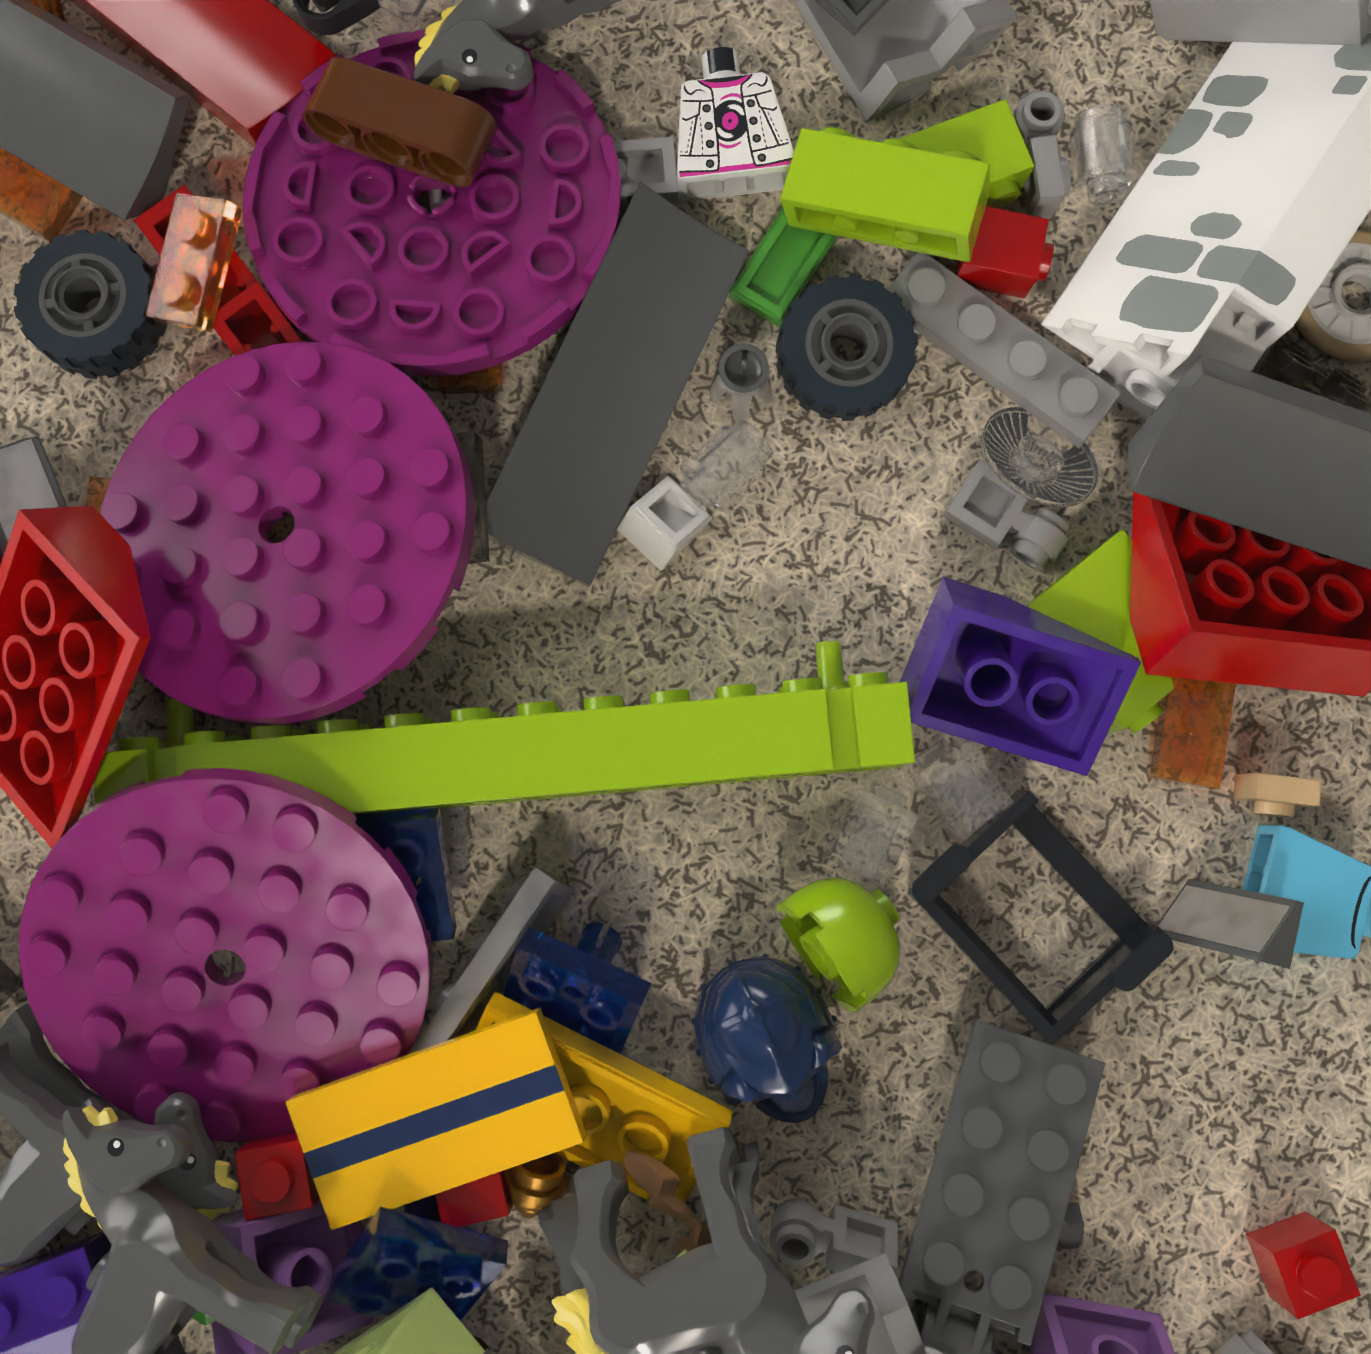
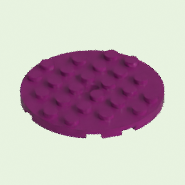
(450, 287)
(373, 546)
(205, 864)

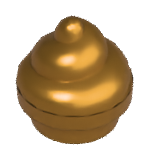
(536, 1184)

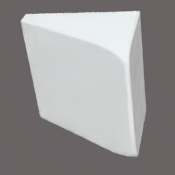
(663, 522)

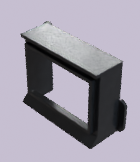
(1122, 965)

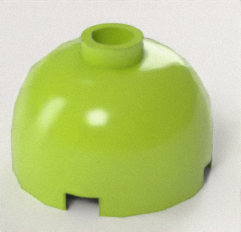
(844, 937)

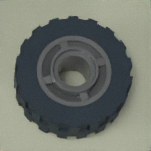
(62, 283)
(855, 311)

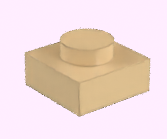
(1277, 794)

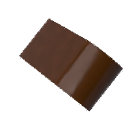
(400, 122)

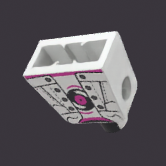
(730, 132)

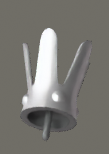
(743, 374)

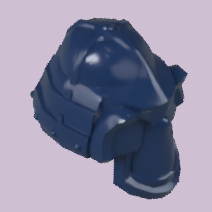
(766, 1037)

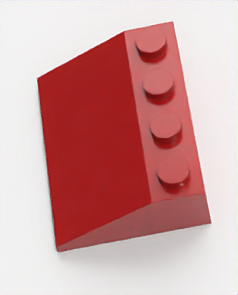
(1245, 605)
(66, 658)

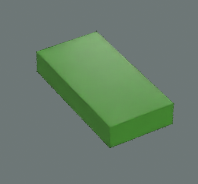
(781, 269)

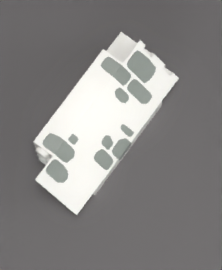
(1228, 220)

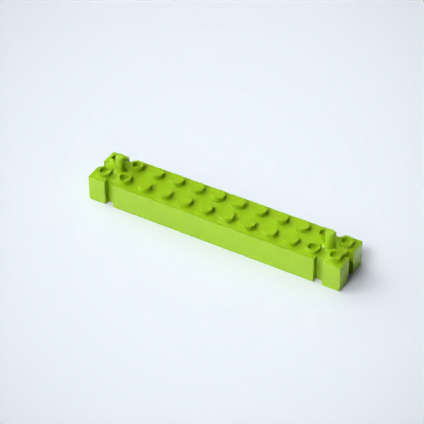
(551, 753)

